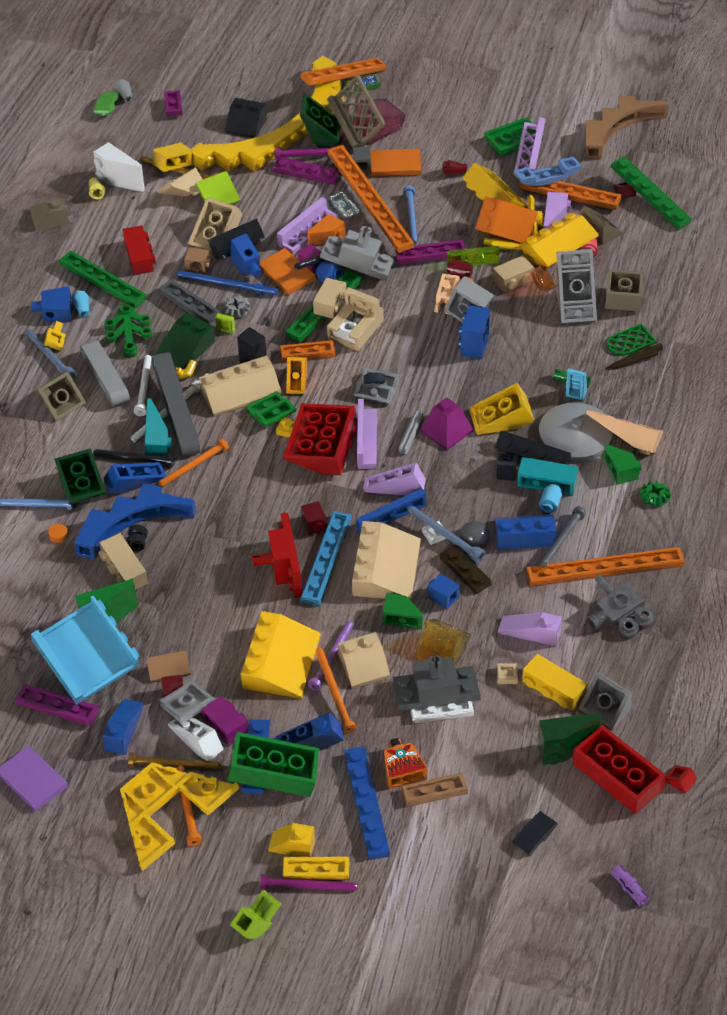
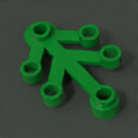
(126, 313)

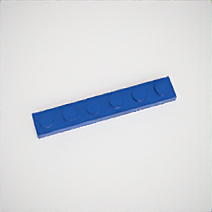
(366, 803)

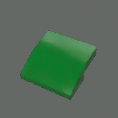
(270, 409)

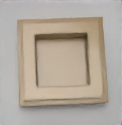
(507, 673)

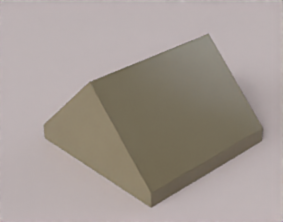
(606, 230)

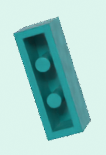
(539, 474)

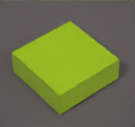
(225, 323)

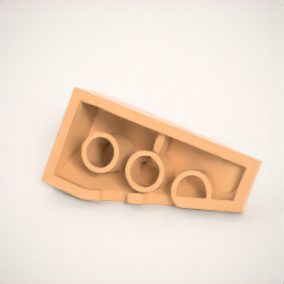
(637, 435)

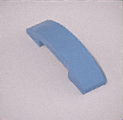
(564, 169)

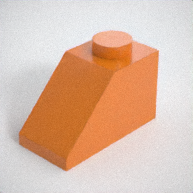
(324, 228)

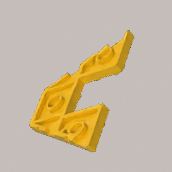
(152, 790)

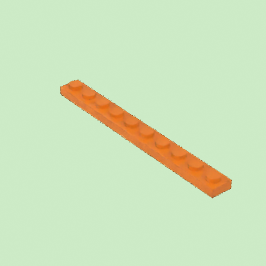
(370, 199)

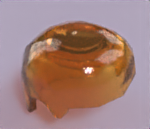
(542, 279)

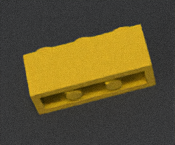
(554, 682)

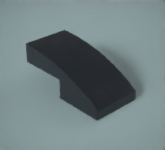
(534, 832)

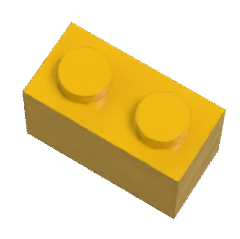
(172, 157)

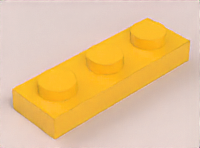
(316, 868)

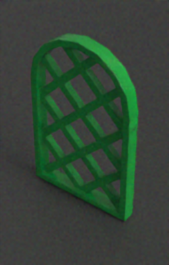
(652, 340)

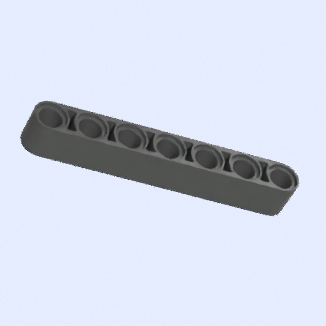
(175, 404)

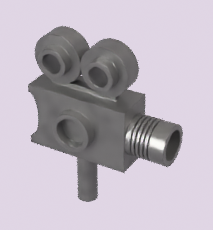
(617, 608)

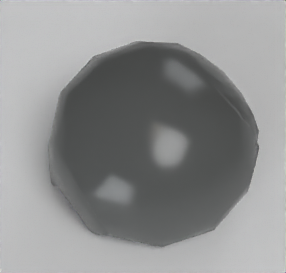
(475, 534)

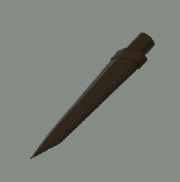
(642, 354)

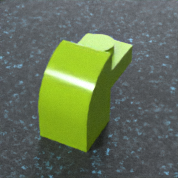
(255, 920)

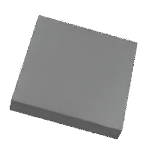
(186, 701)

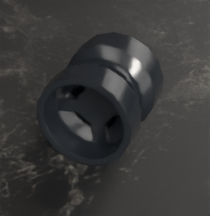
(136, 537)

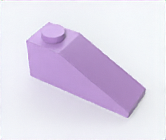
(556, 207)
(396, 481)
(535, 627)

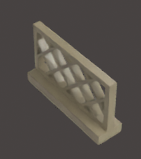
(348, 120)

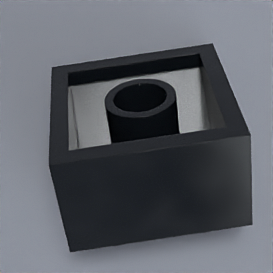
(245, 118)

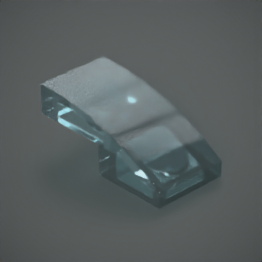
(342, 205)

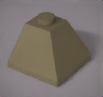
(49, 214)
(61, 395)

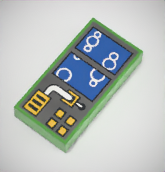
(370, 82)

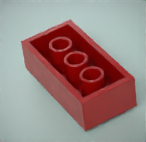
(619, 769)

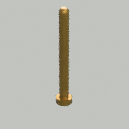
(197, 764)

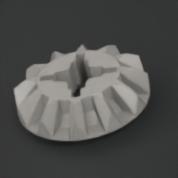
(230, 310)

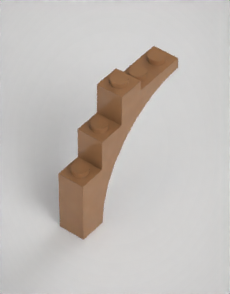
(613, 119)

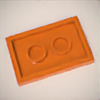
(395, 162)
(282, 272)

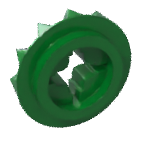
(653, 499)

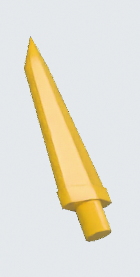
(503, 244)

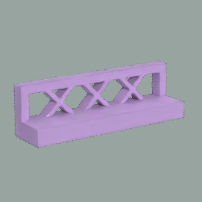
(535, 148)
(301, 225)
(366, 437)

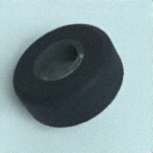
(378, 378)

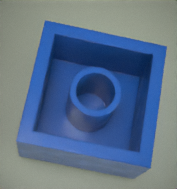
(474, 331)

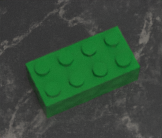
(273, 764)

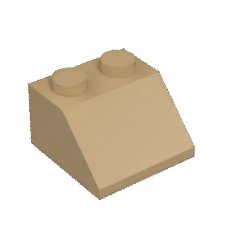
(363, 660)

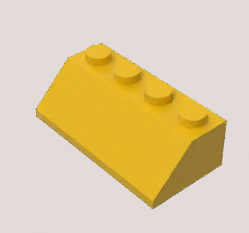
(488, 184)
(562, 235)

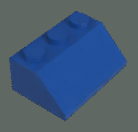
(525, 531)

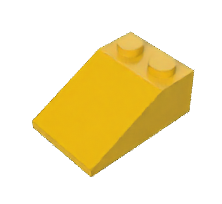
(502, 411)

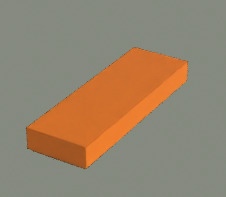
(311, 350)

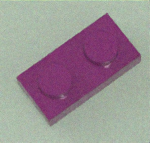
(173, 103)

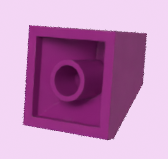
(446, 424)

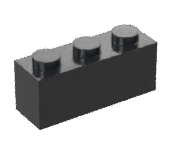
(221, 243)

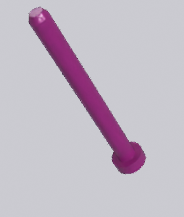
(300, 152)
(306, 884)

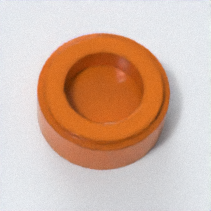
(58, 533)

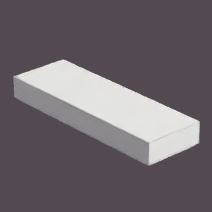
(443, 712)

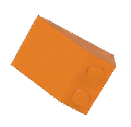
(505, 220)

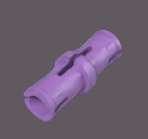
(630, 885)

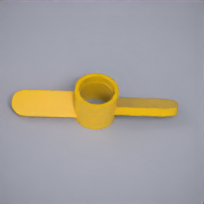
(539, 219)

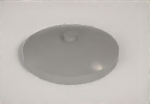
(574, 431)

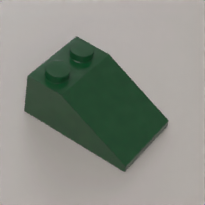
(319, 122)
(187, 340)
(79, 476)
(562, 735)

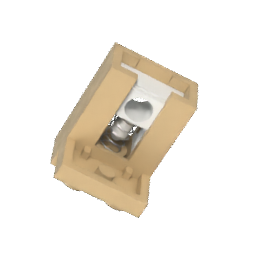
(355, 320)

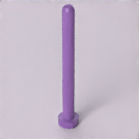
(315, 683)

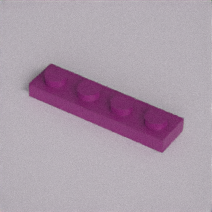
(307, 171)
(428, 252)
(57, 705)

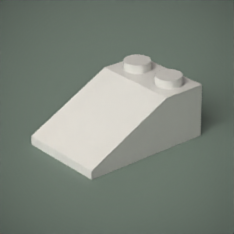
(118, 168)

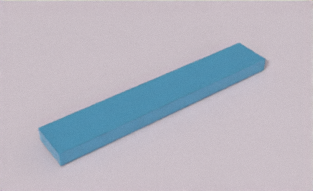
(326, 558)

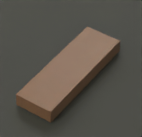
(434, 789)

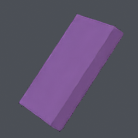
(32, 778)

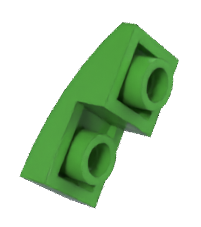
(105, 103)

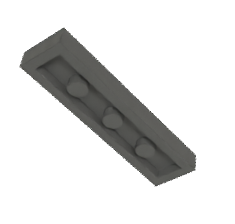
(188, 301)

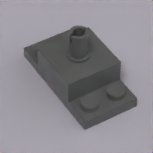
(435, 684)

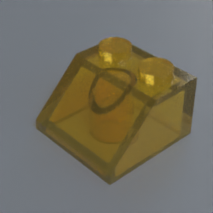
(441, 640)

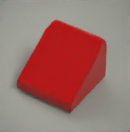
(681, 778)

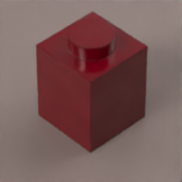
(313, 518)

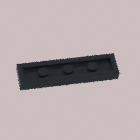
(530, 449)

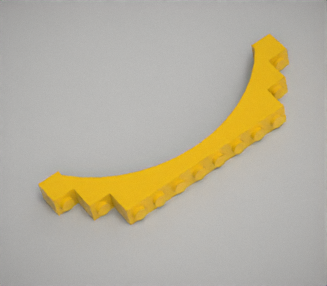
(260, 150)

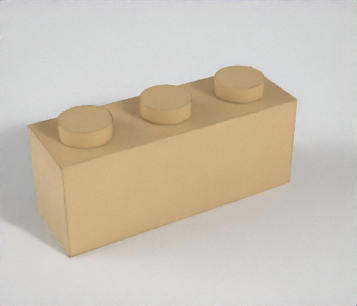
(122, 561)

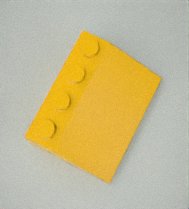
(279, 656)

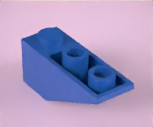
(317, 733)

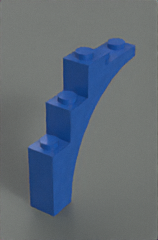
(126, 512)

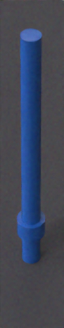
(258, 288)

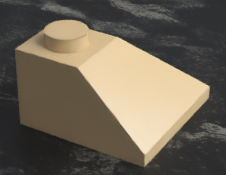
(183, 185)

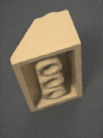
(239, 385)

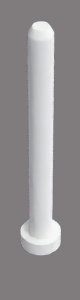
(140, 409)

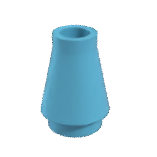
(81, 303)

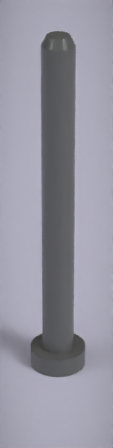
(578, 514)

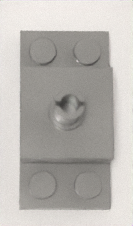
(358, 253)
(576, 286)

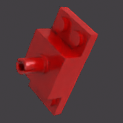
(282, 556)

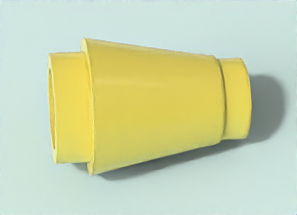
(96, 188)

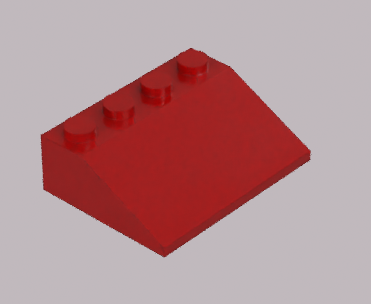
(322, 437)

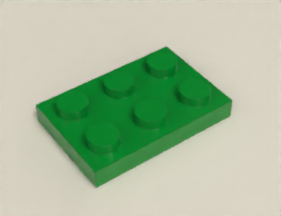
(508, 137)

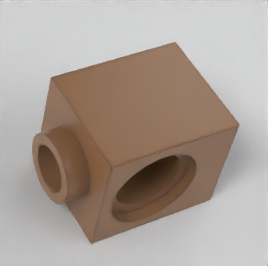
(197, 260)

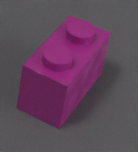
(224, 719)

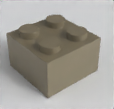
(624, 290)

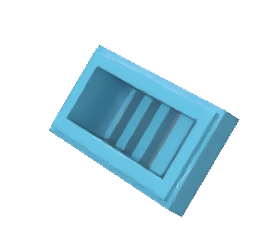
(576, 384)

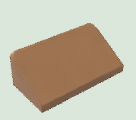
(168, 665)

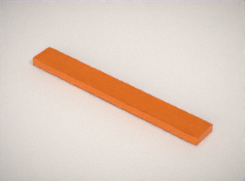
(605, 566)

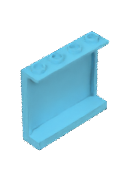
(86, 650)

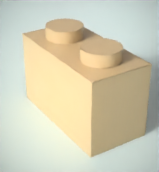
(513, 274)
(329, 298)

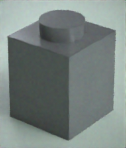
(362, 157)

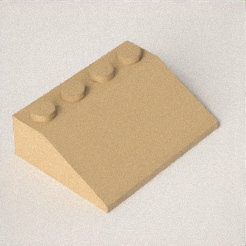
(385, 561)

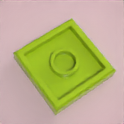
(218, 188)

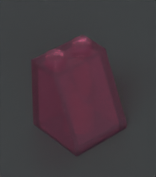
(391, 115)

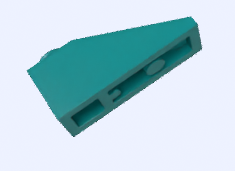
(156, 432)

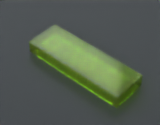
(475, 256)

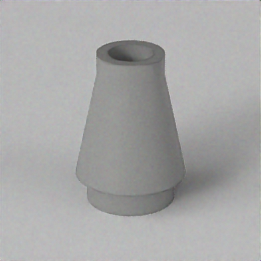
(123, 87)

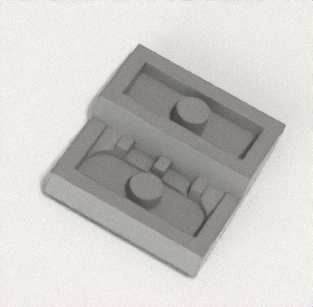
(378, 392)

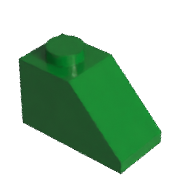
(621, 464)
(400, 611)

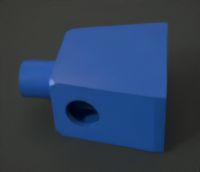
(245, 256)
(55, 305)

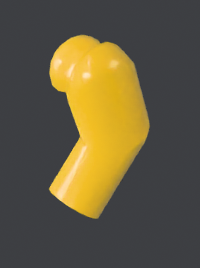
(188, 371)

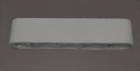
(104, 373)

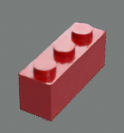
(139, 250)

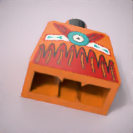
(403, 764)

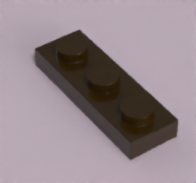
(465, 569)

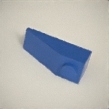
(129, 477)
(122, 726)

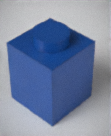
(443, 591)

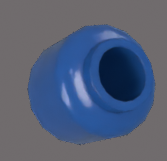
(328, 270)

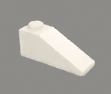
(198, 737)

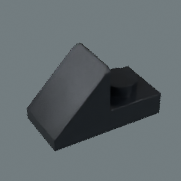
(506, 467)

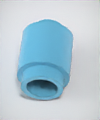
(550, 498)

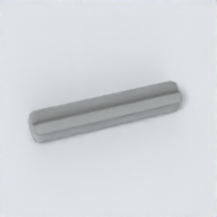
(410, 432)

